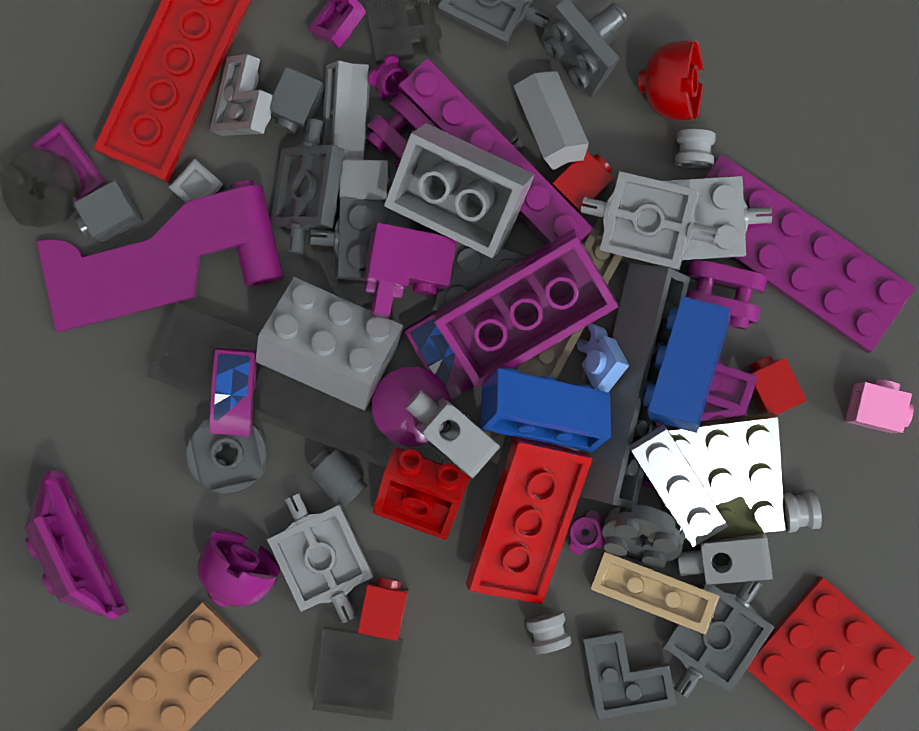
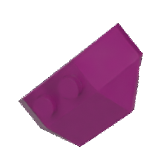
(69, 551)

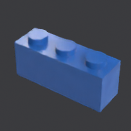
(687, 363)
(545, 410)

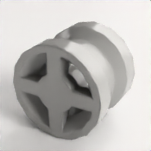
(695, 148)
(802, 511)
(548, 633)

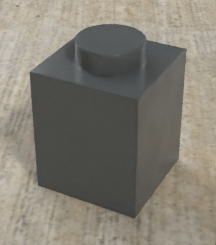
(295, 101)
(106, 212)

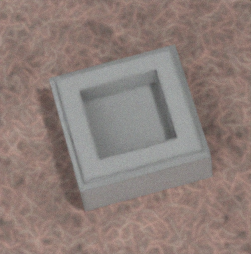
(196, 183)

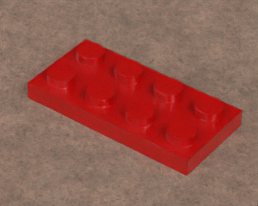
(528, 520)

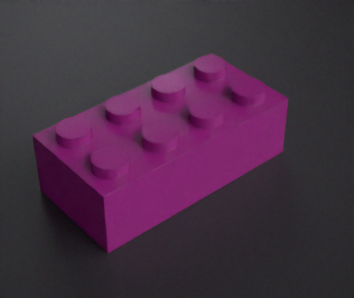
(525, 308)

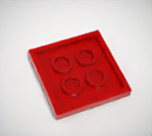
(829, 660)

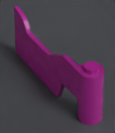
(164, 266)

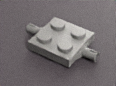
(722, 206)
(649, 220)
(320, 558)

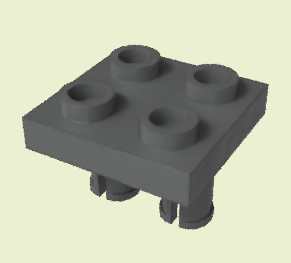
(584, 44)

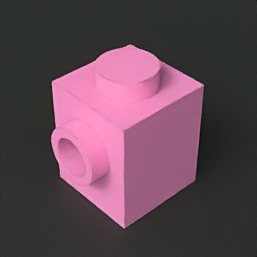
(880, 406)

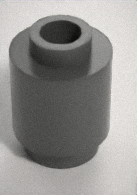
(337, 476)

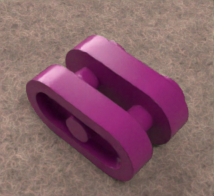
(385, 133)
(741, 280)

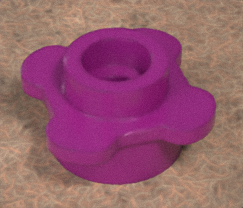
(388, 77)
(593, 539)

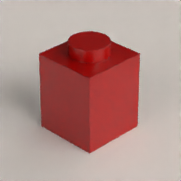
(584, 179)
(775, 386)
(383, 609)

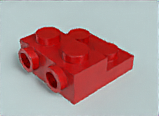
(421, 493)

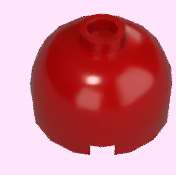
(673, 80)

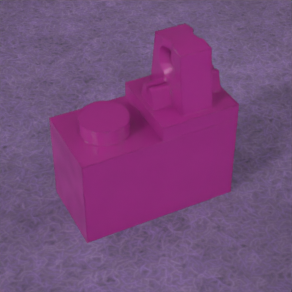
(403, 259)

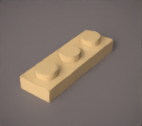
(655, 593)

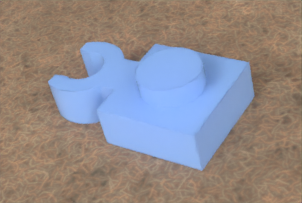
(604, 359)

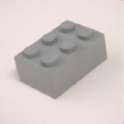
(458, 190)
(328, 343)

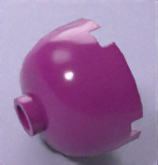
(233, 571)

